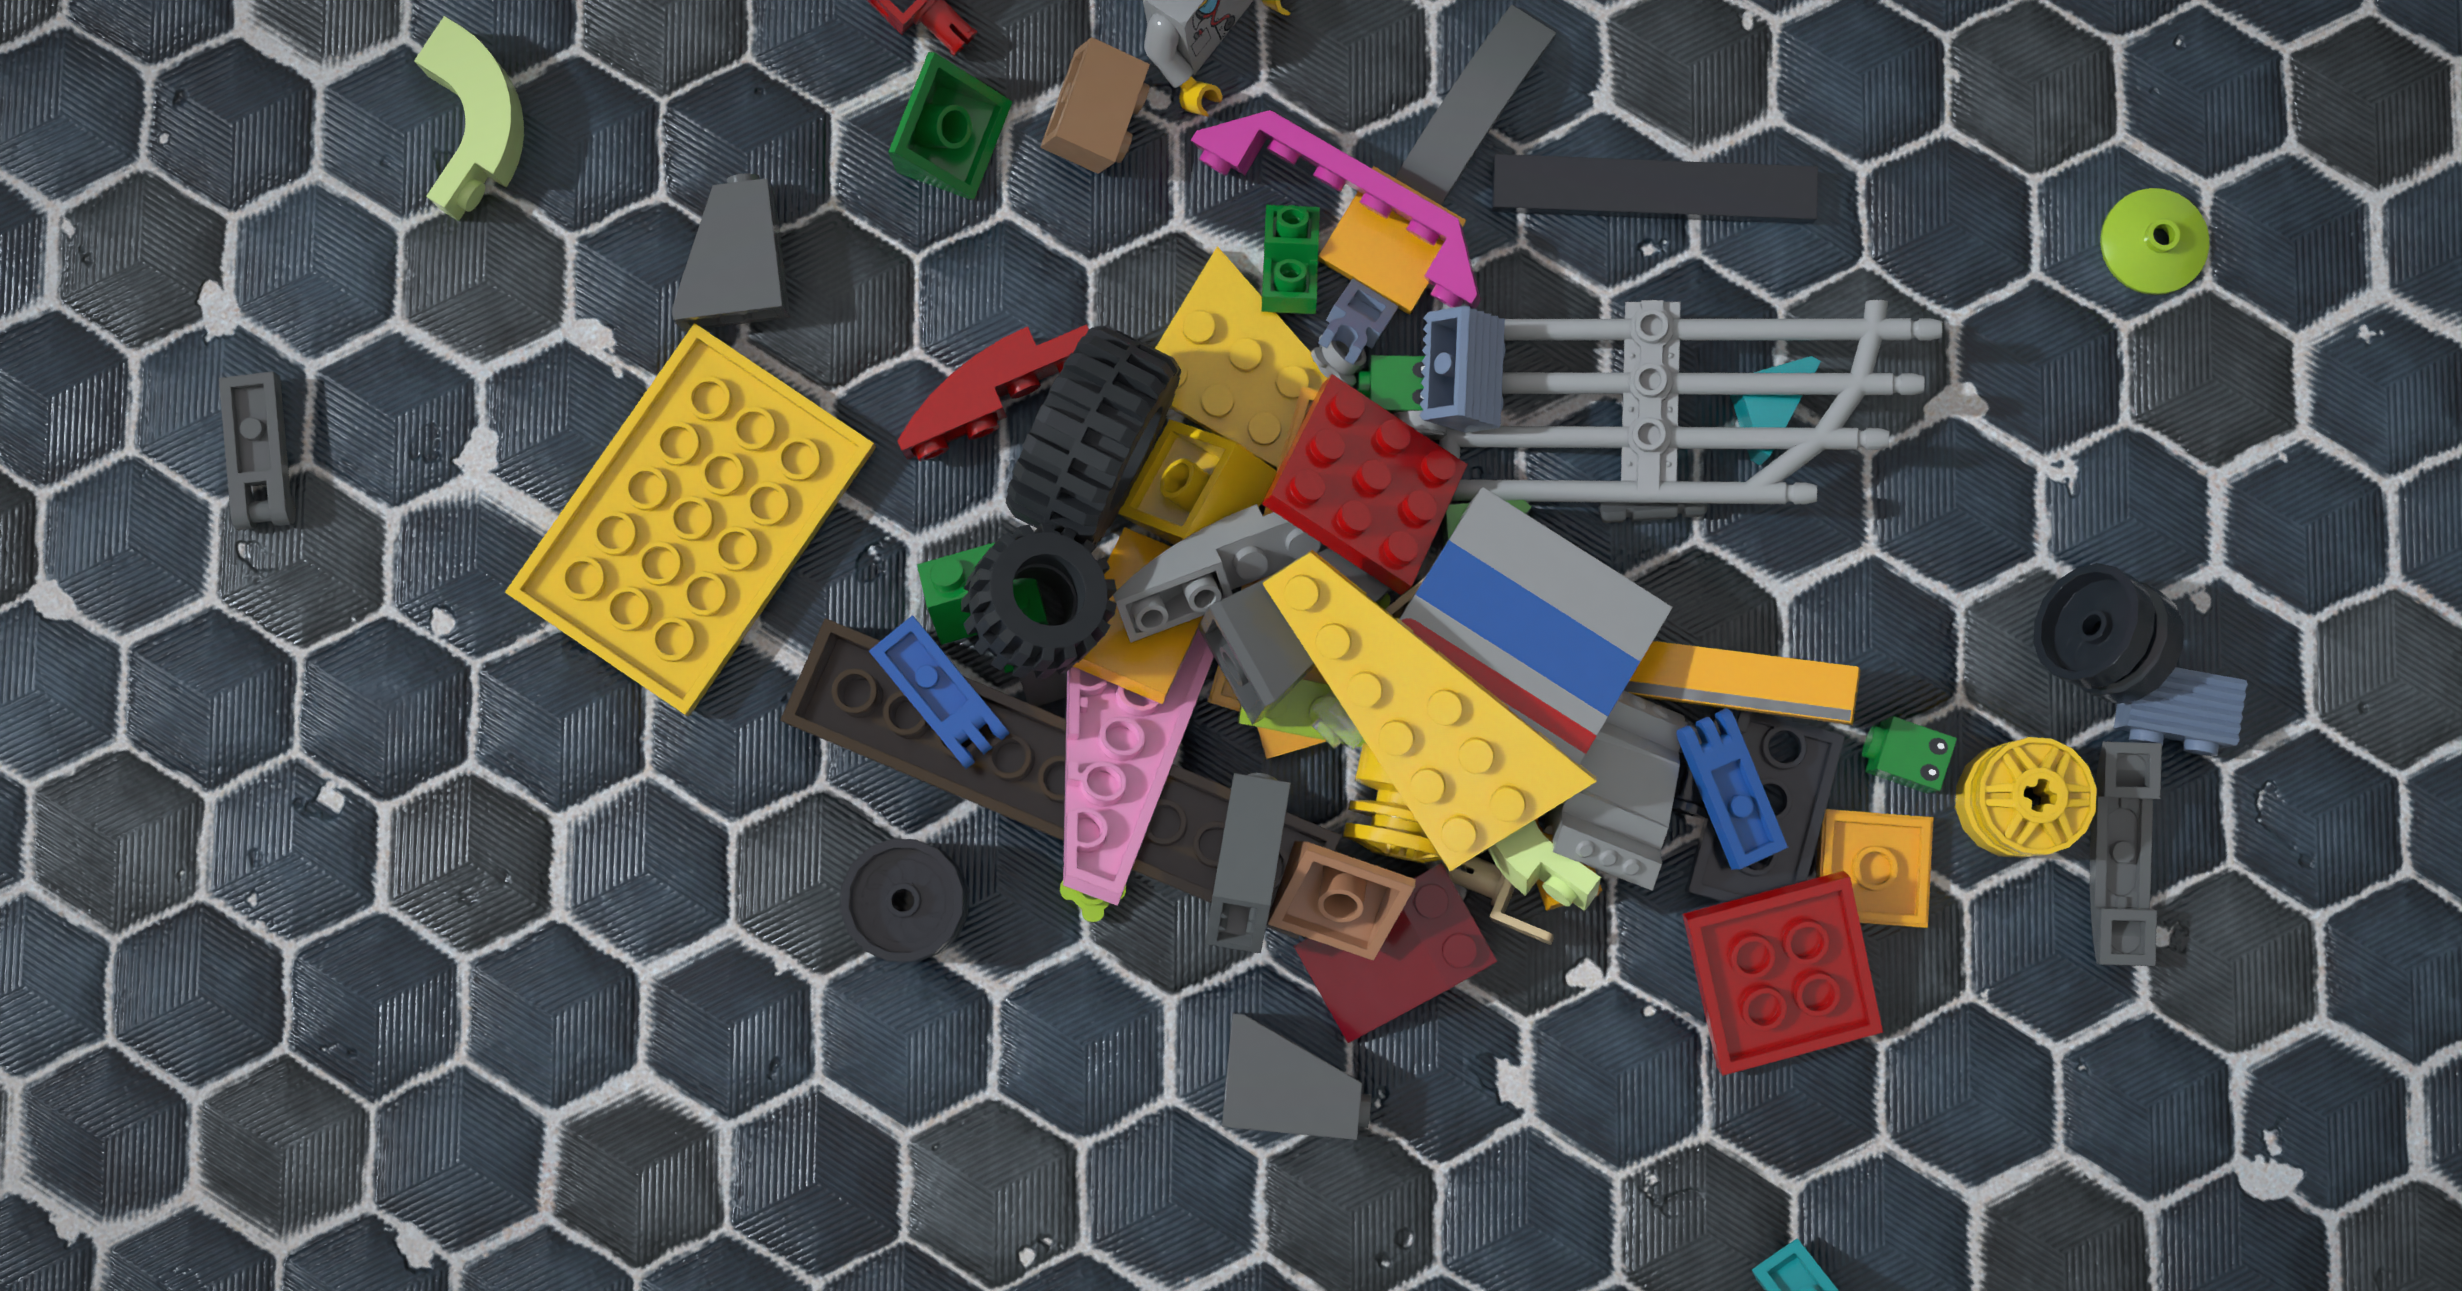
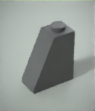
(735, 259)
(1247, 862)
(1288, 1088)

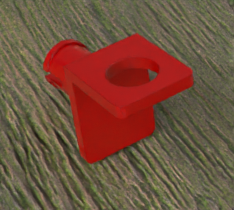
(935, 16)

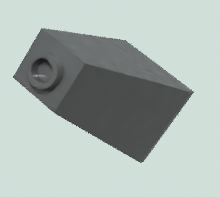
(1259, 646)

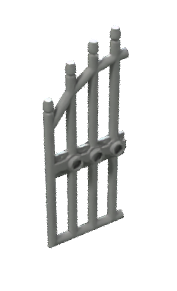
(1651, 402)

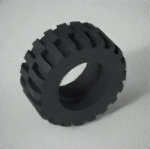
(1093, 434)

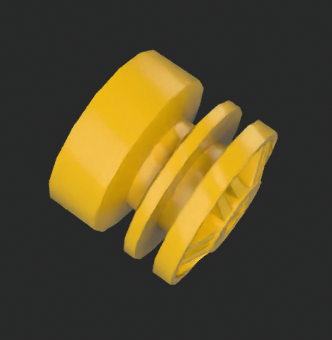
(2003, 820)
(1393, 826)

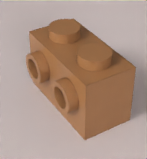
(1096, 106)

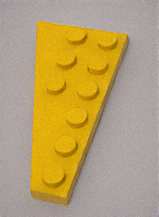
(1439, 735)

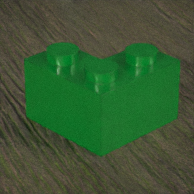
(944, 589)

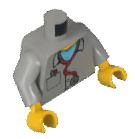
(1184, 36)

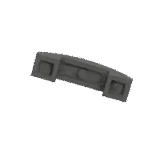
(1475, 104)
(2121, 853)

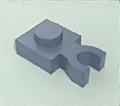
(1358, 319)

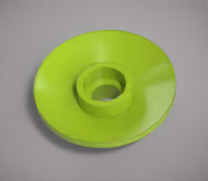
(2136, 256)

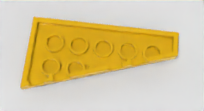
(1237, 362)

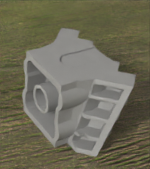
(1627, 812)

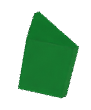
(948, 128)

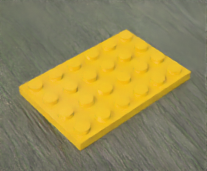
(691, 519)

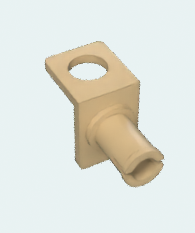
(1491, 883)

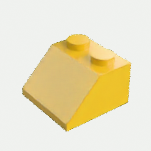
(1194, 482)

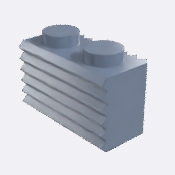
(1463, 369)
(2189, 708)

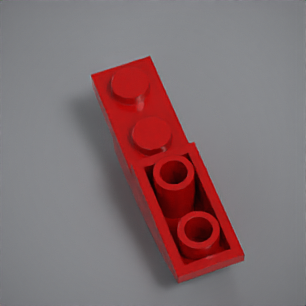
(970, 396)

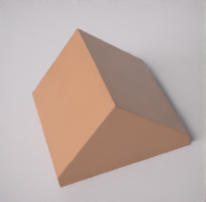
(1339, 899)

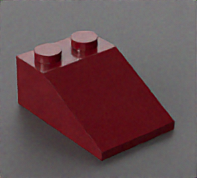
(1423, 956)

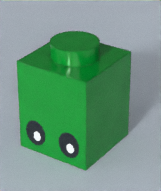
(1393, 382)
(1908, 754)

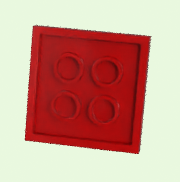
(1365, 484)
(1783, 972)

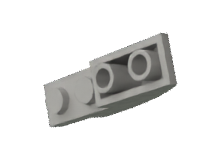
(1206, 569)

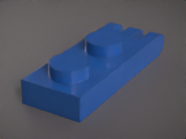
(937, 689)
(1731, 790)

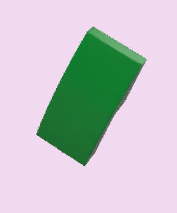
(1290, 259)

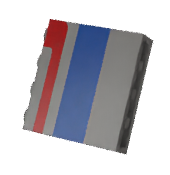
(1535, 621)

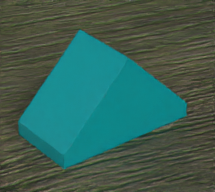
(1770, 409)

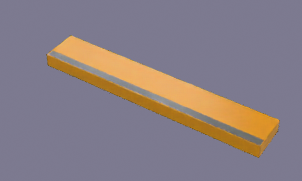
(1747, 682)

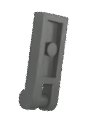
(256, 449)

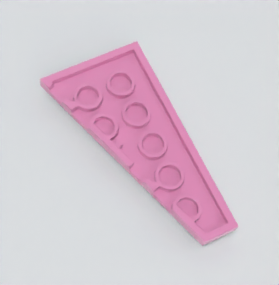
(1117, 768)

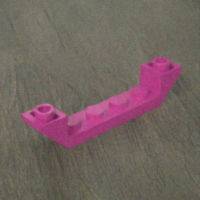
(1240, 140)

